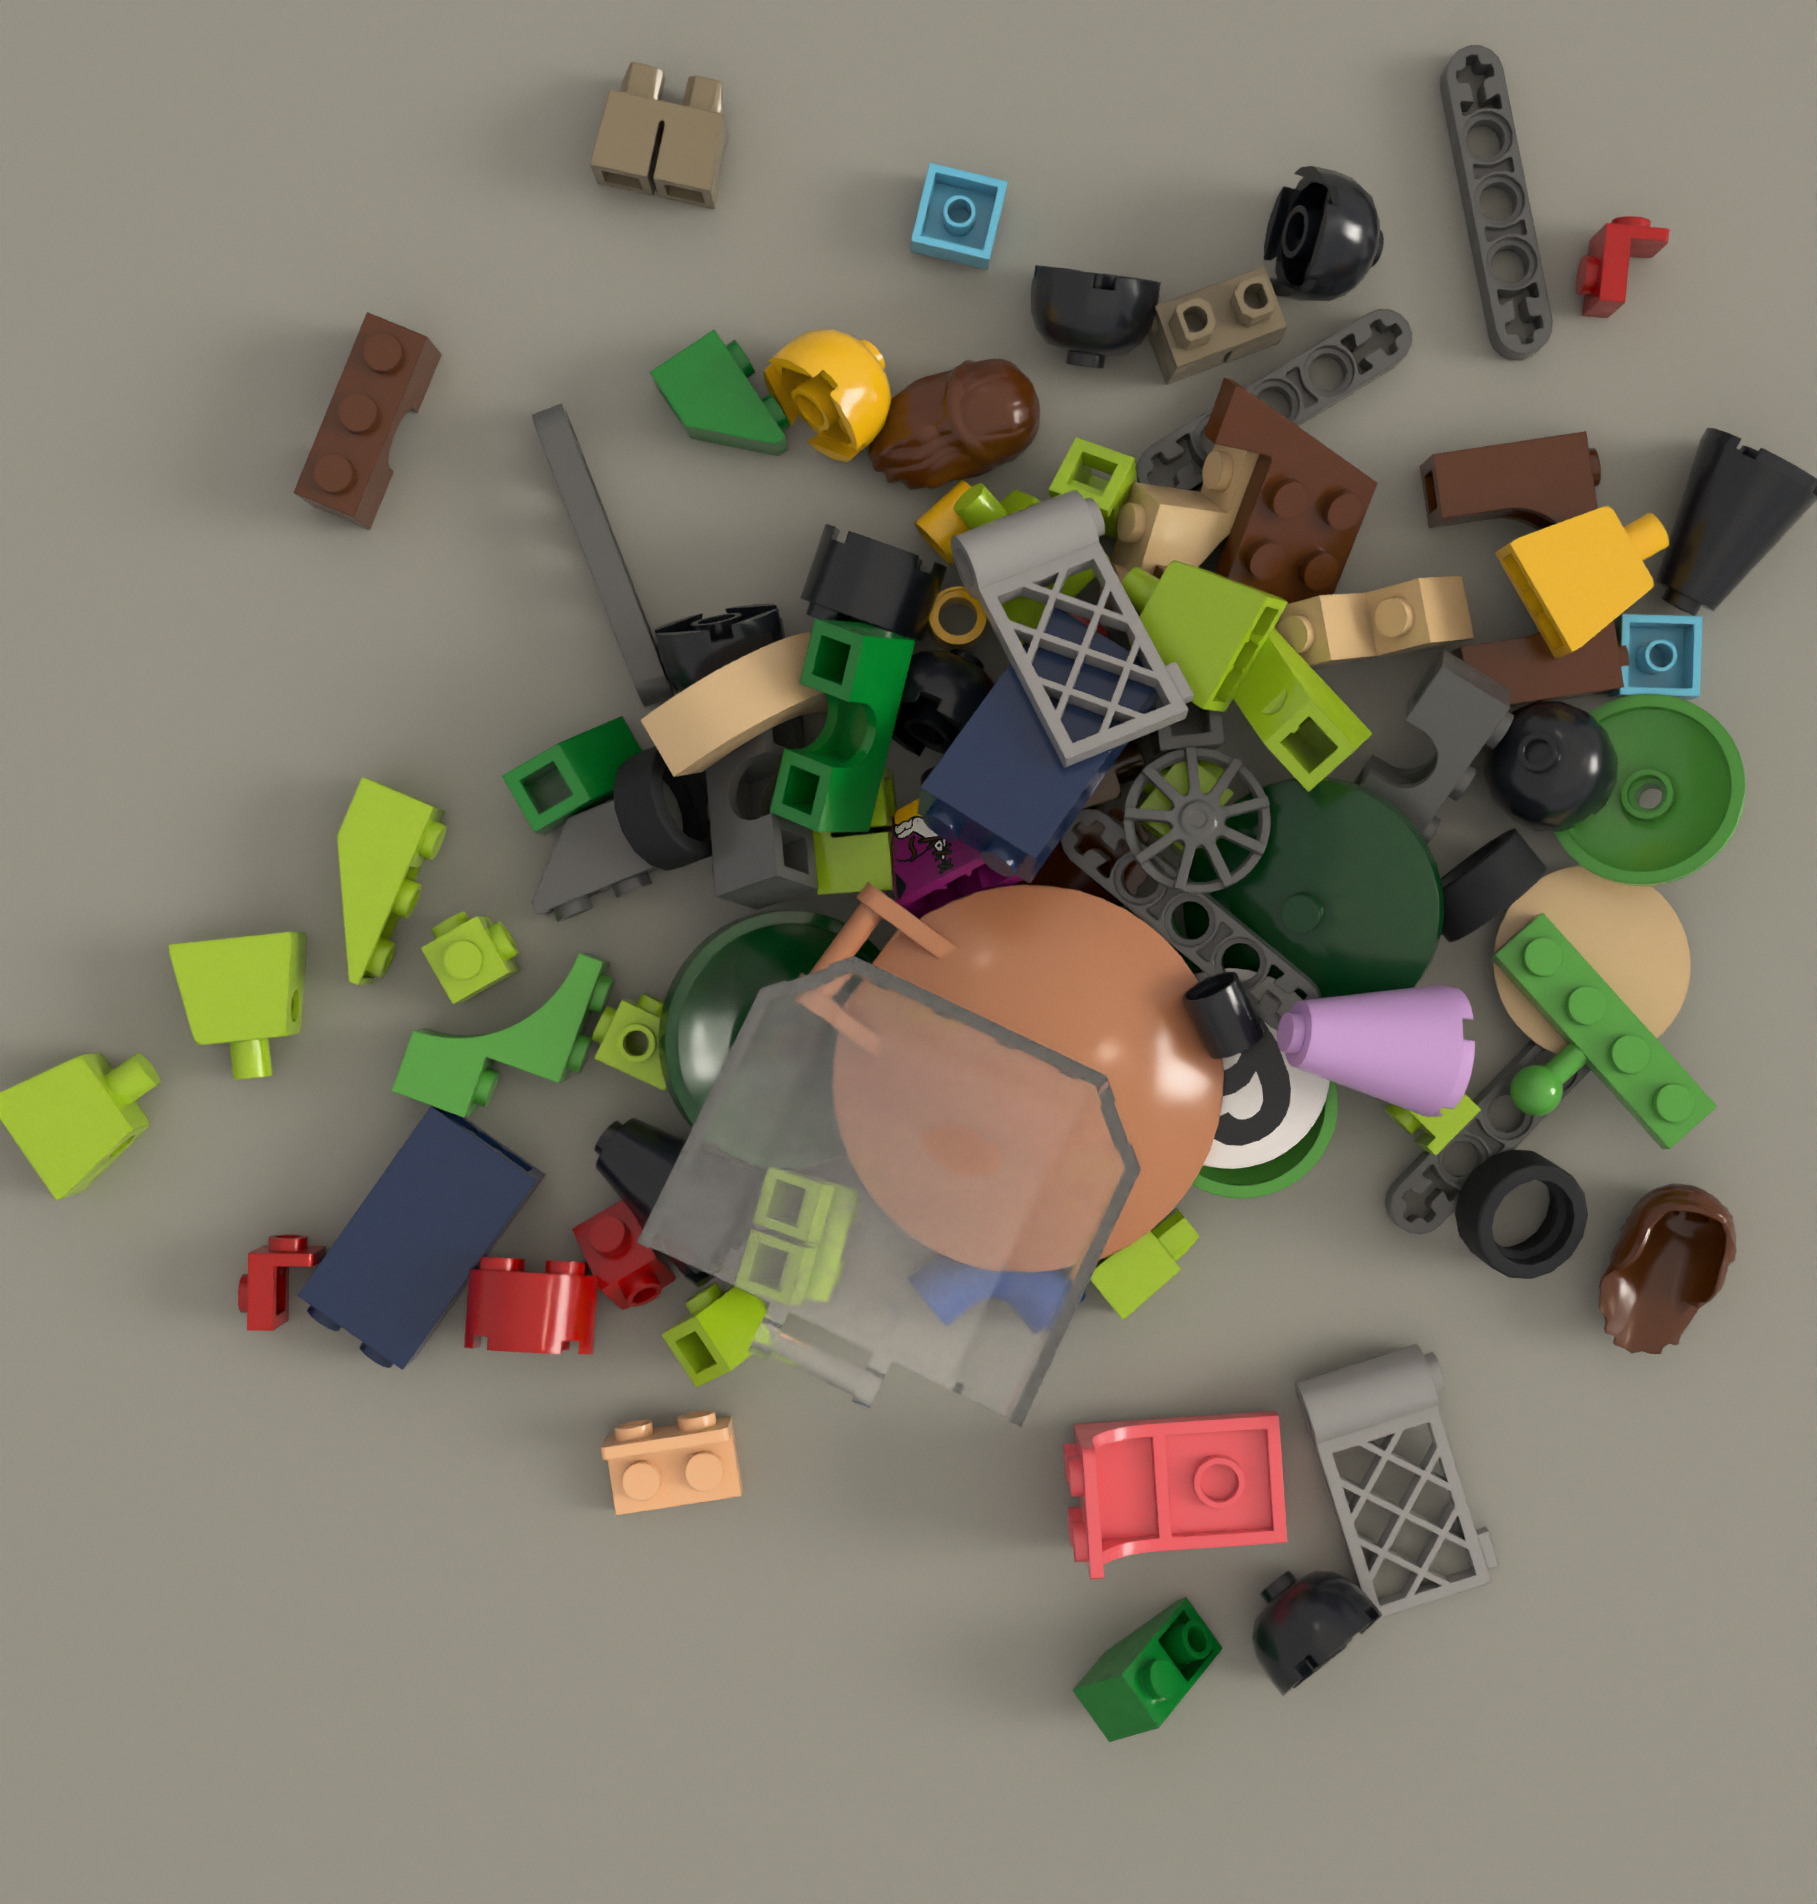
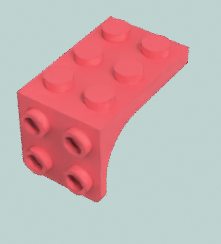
(1174, 1485)

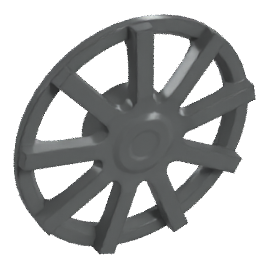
(1197, 819)

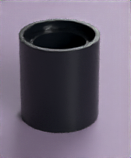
(1223, 1015)

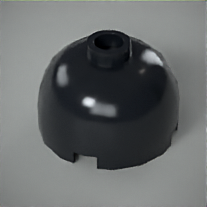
(1322, 236)
(1092, 312)
(700, 646)
(939, 699)
(1551, 767)
(1308, 1624)

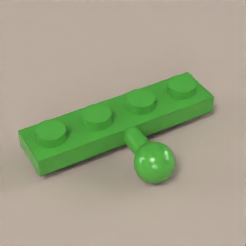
(1598, 1034)

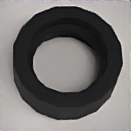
(646, 818)
(1488, 883)
(1555, 1237)

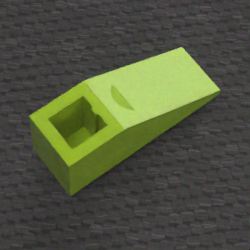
(1298, 713)
(379, 860)

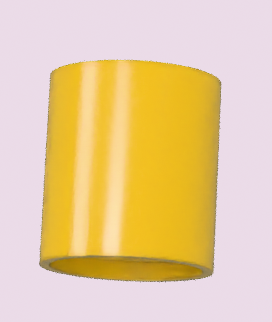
(943, 523)
(950, 596)

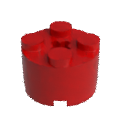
(531, 1309)

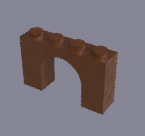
(1540, 486)

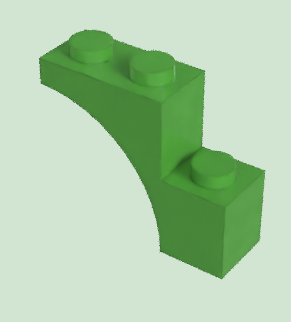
(550, 1043)

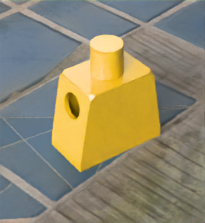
(1582, 573)

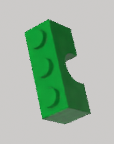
(839, 775)

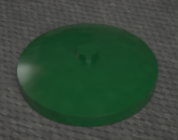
(1336, 892)
(720, 986)

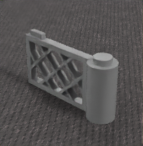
(1043, 548)
(1379, 1401)

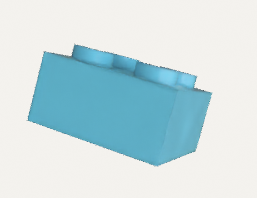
(958, 216)
(1661, 654)

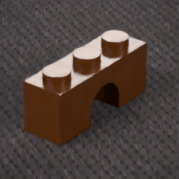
(351, 451)

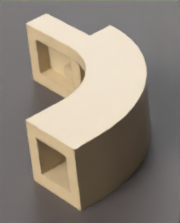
(733, 706)

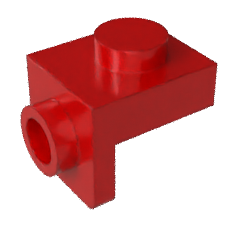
(1604, 271)
(625, 1269)
(265, 1288)

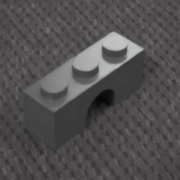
(1460, 714)
(755, 852)

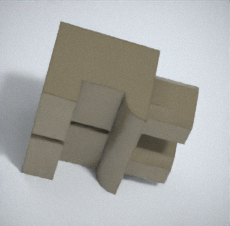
(662, 142)
(1216, 325)

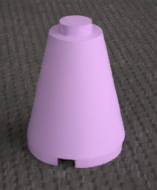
(1386, 1044)

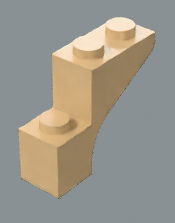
(1181, 523)
(1378, 622)

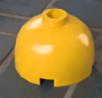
(834, 388)

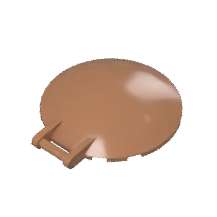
(1084, 986)

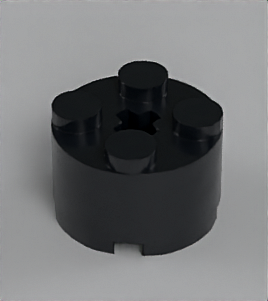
(871, 584)

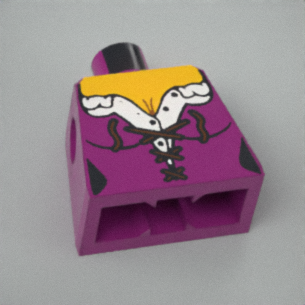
(932, 869)

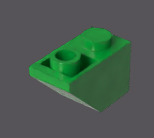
(716, 401)
(571, 775)
(1148, 1672)

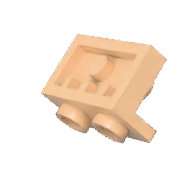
(672, 1462)

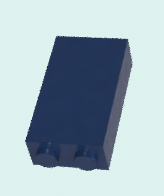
(1001, 775)
(419, 1237)

